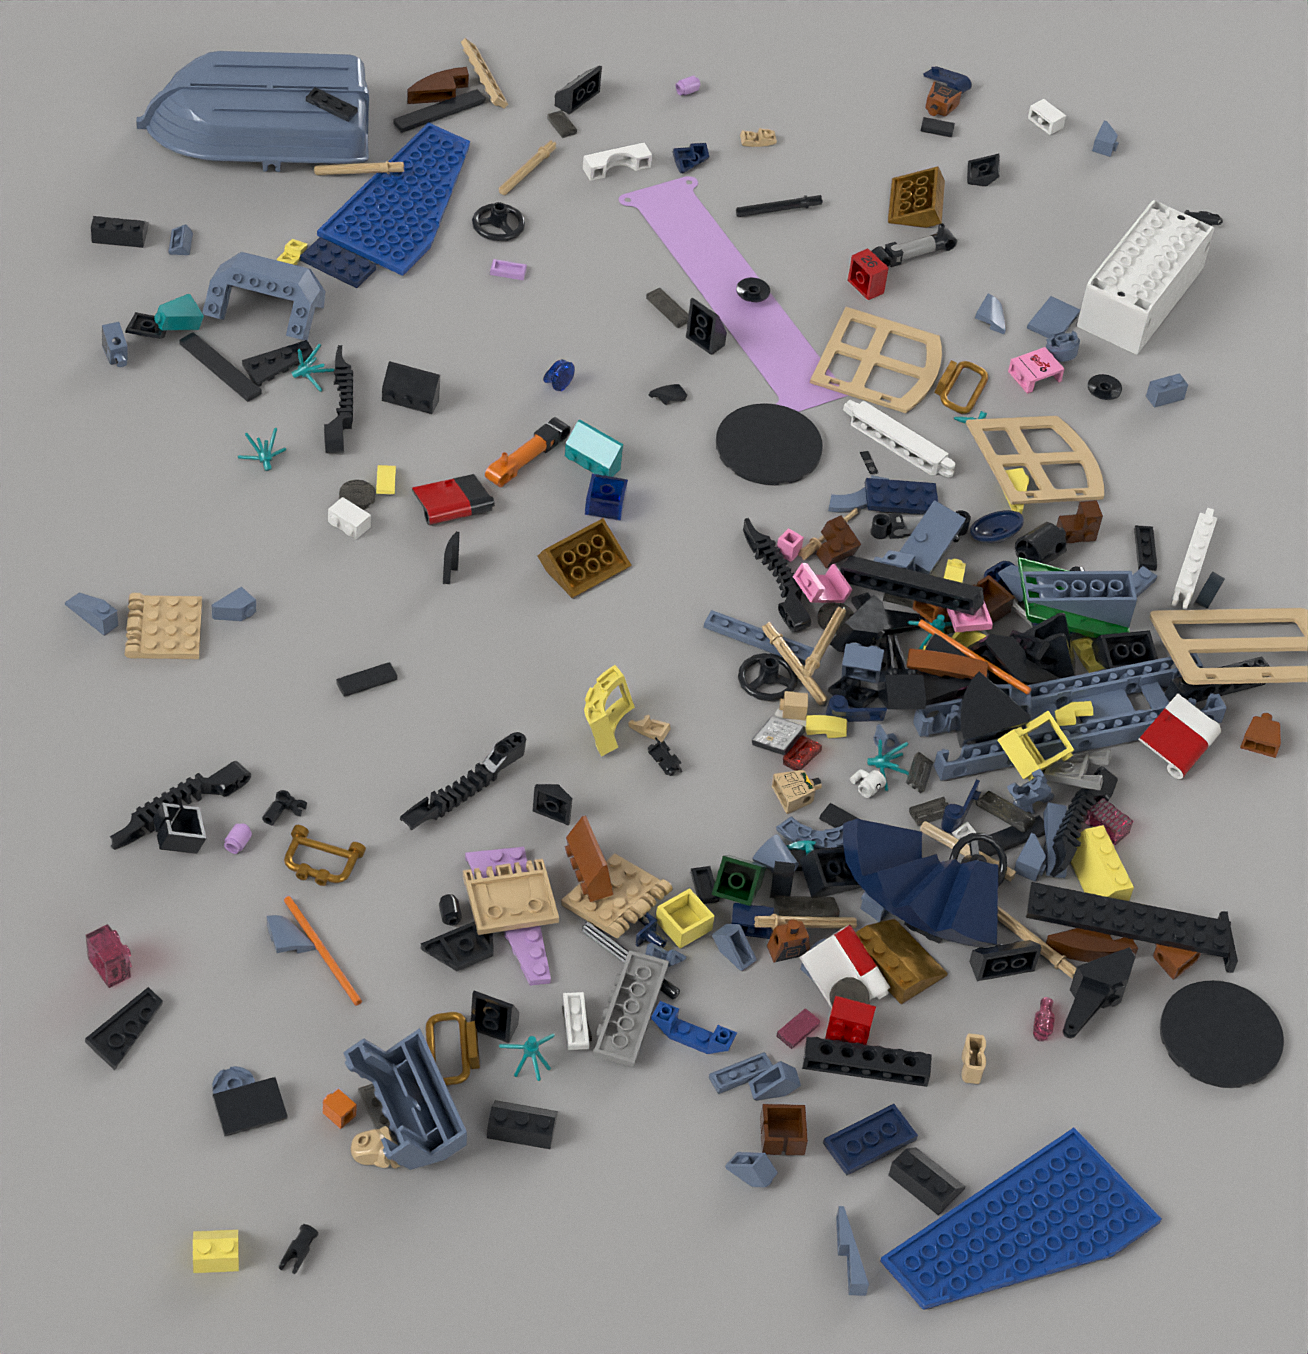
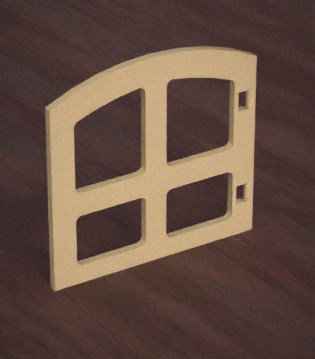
(871, 357)
(1033, 461)

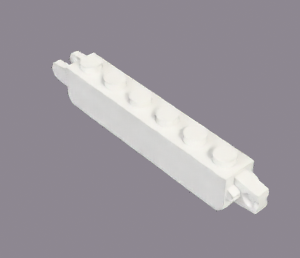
(899, 439)
(1194, 558)

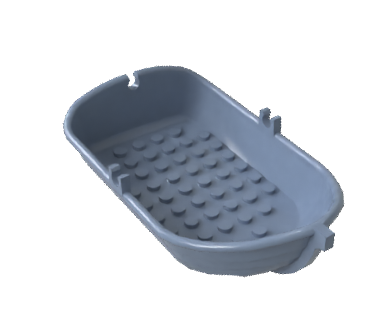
(257, 109)

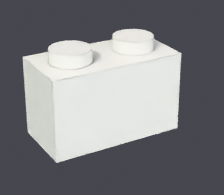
(1046, 116)
(349, 518)

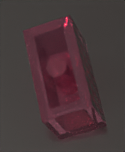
(1114, 821)

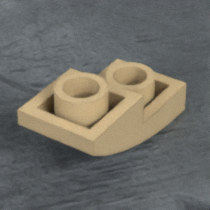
(763, 137)

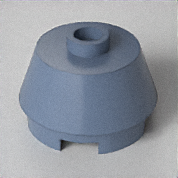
(1063, 345)

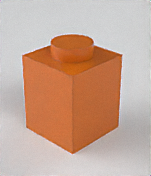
(339, 1108)

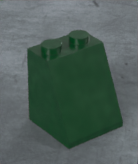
(738, 879)

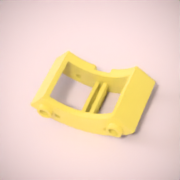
(604, 722)
(1024, 752)

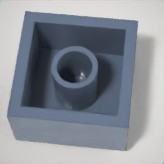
(862, 662)

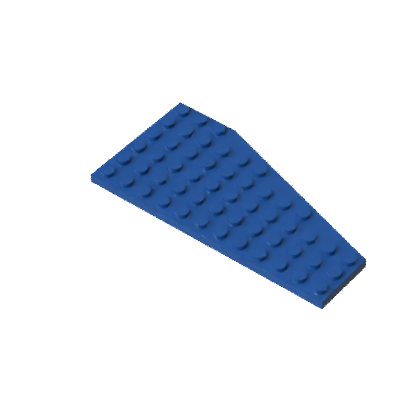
(400, 212)

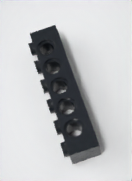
(1202, 691)
(857, 1066)

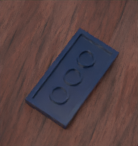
(338, 262)
(899, 495)
(870, 1139)

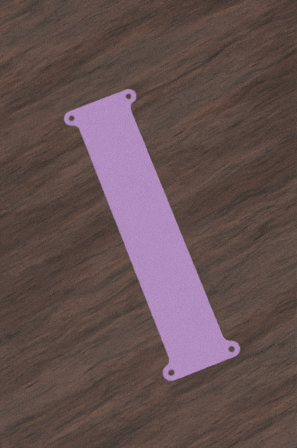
(715, 269)

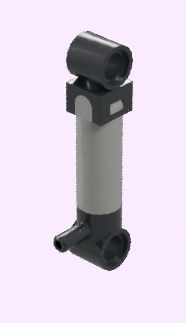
(895, 253)
(899, 525)

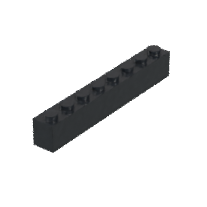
(912, 585)

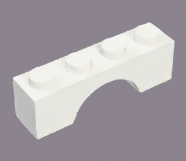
(633, 156)

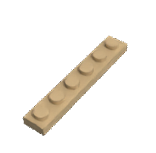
(483, 71)

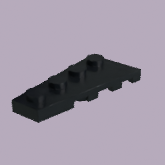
(122, 1030)

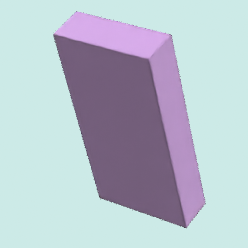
(508, 269)

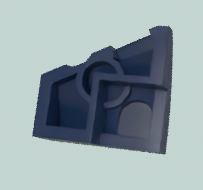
(690, 156)

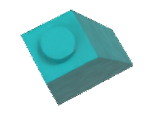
(179, 314)

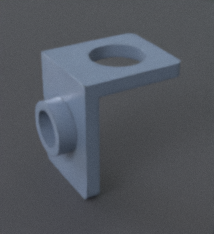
(881, 735)

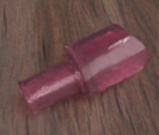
(1044, 1020)

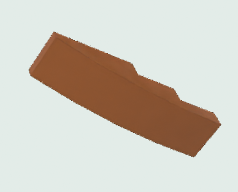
(945, 664)

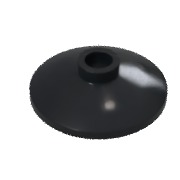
(753, 289)
(1104, 387)

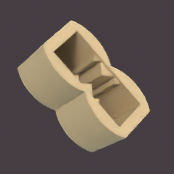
(973, 1058)

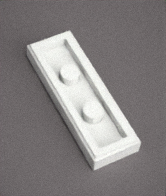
(575, 1021)

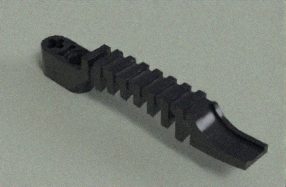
(334, 430)
(792, 609)
(502, 755)
(220, 783)
(1065, 841)

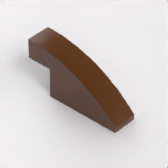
(438, 86)
(1087, 945)

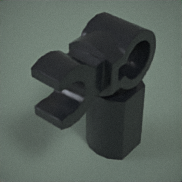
(283, 801)

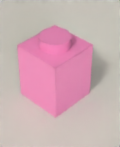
(790, 544)

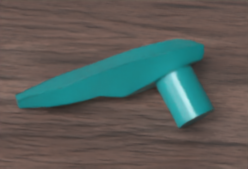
(982, 415)
(802, 845)

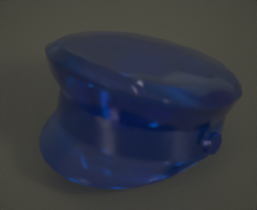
(560, 374)

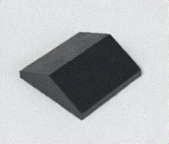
(983, 170)
(145, 325)
(552, 802)

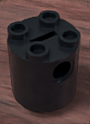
(1042, 544)

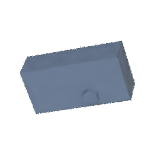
(933, 537)

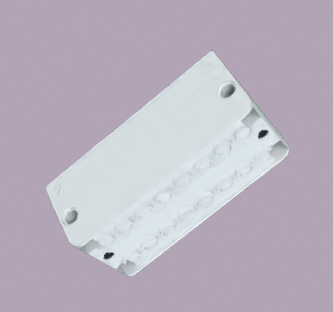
(1144, 276)

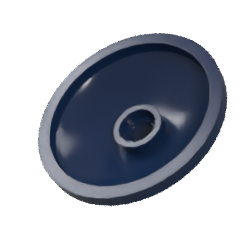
(997, 526)

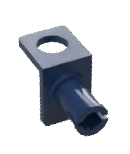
(649, 933)

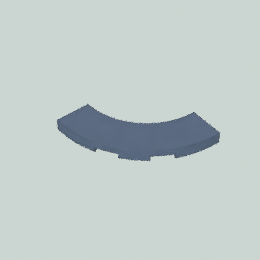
(849, 502)
(795, 832)

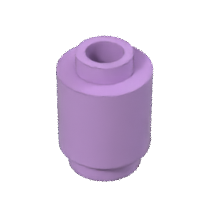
(687, 85)
(237, 838)

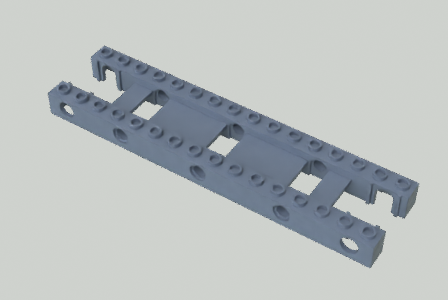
(1112, 720)

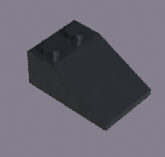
(705, 328)
(827, 872)
(494, 1016)

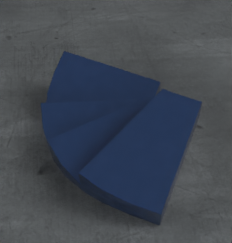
(932, 895)

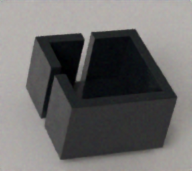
(182, 834)

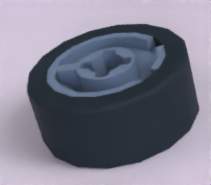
(1210, 590)

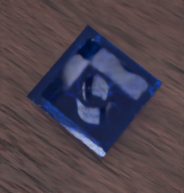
(606, 496)

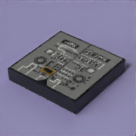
(778, 735)

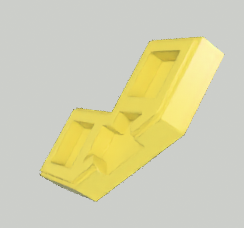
(1068, 713)

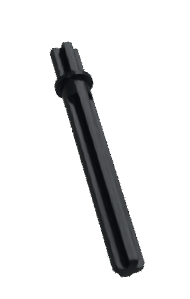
(779, 205)

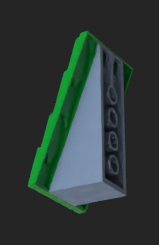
(1092, 600)

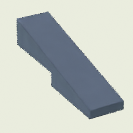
(1053, 818)
(847, 1246)

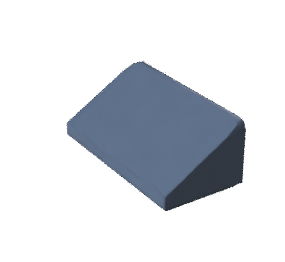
(180, 240)

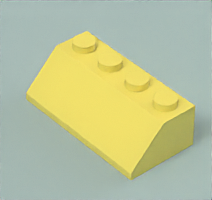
(1100, 866)

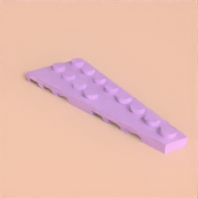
(525, 942)

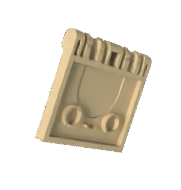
(163, 627)
(630, 897)
(511, 899)

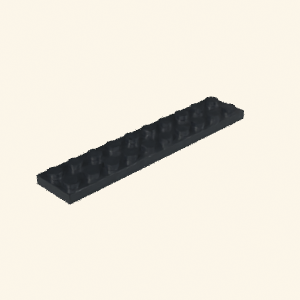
(1129, 919)

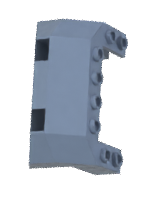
(269, 278)
(411, 1099)

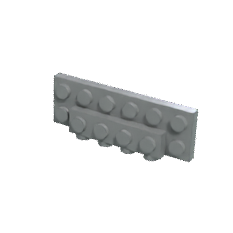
(630, 1008)

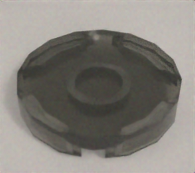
(358, 492)
(826, 612)
(850, 989)

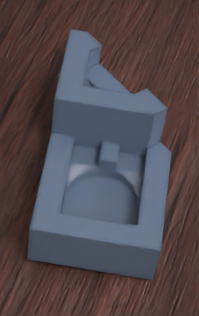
(672, 956)

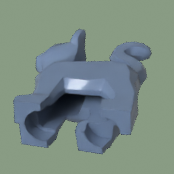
(1031, 792)

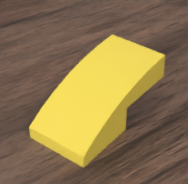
(292, 252)
(385, 479)
(1086, 655)
(828, 725)

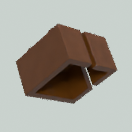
(997, 599)
(783, 1129)

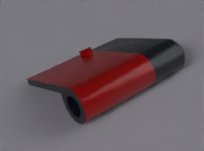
(453, 499)

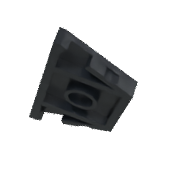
(460, 947)

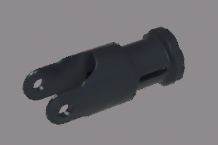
(1206, 217)
(299, 1247)

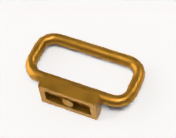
(948, 380)
(468, 1044)

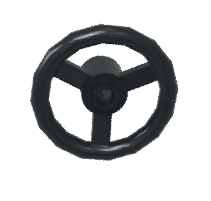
(498, 219)
(767, 675)
(973, 839)

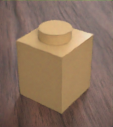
(794, 705)

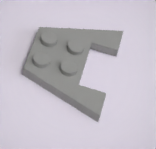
(1074, 770)

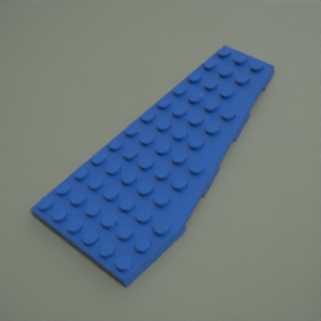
(1031, 1222)

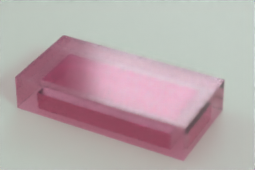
(798, 1028)

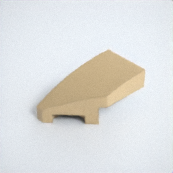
(650, 728)

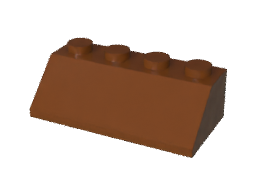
(588, 861)

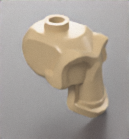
(368, 1148)

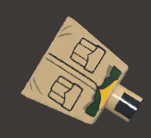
(795, 789)

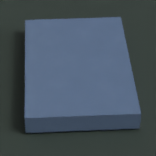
(1053, 317)

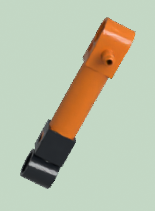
(544, 440)

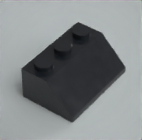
(579, 90)
(118, 231)
(411, 387)
(1124, 649)
(1005, 959)
(521, 1124)
(925, 1179)

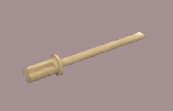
(814, 543)

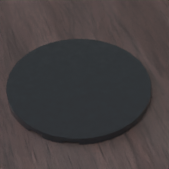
(769, 444)
(1221, 1034)

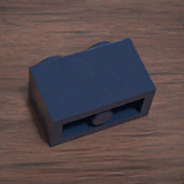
(745, 917)

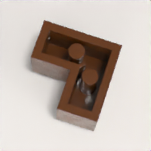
(1082, 525)
(839, 543)

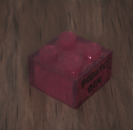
(108, 955)

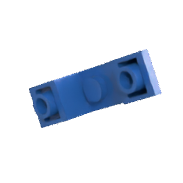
(691, 1035)

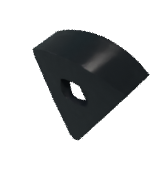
(1059, 656)
(943, 688)
(987, 713)

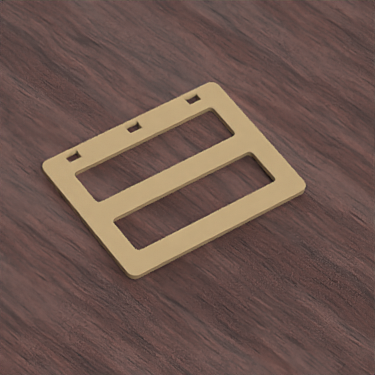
(1181, 648)

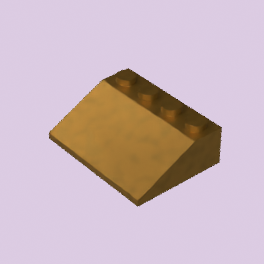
(917, 198)
(584, 558)
(900, 959)

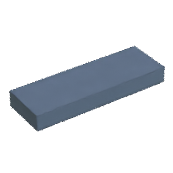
(739, 1072)

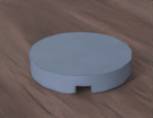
(231, 1079)

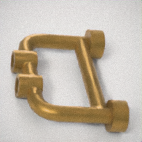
(321, 876)

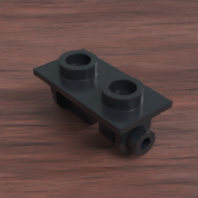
(660, 751)

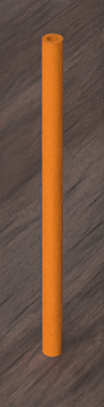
(992, 668)
(323, 951)

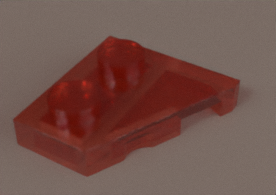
(801, 753)

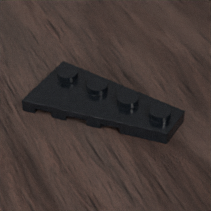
(271, 363)

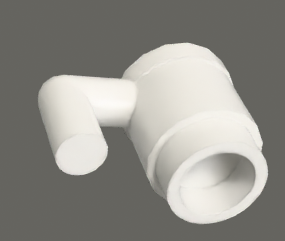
(870, 784)

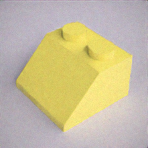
(215, 1251)

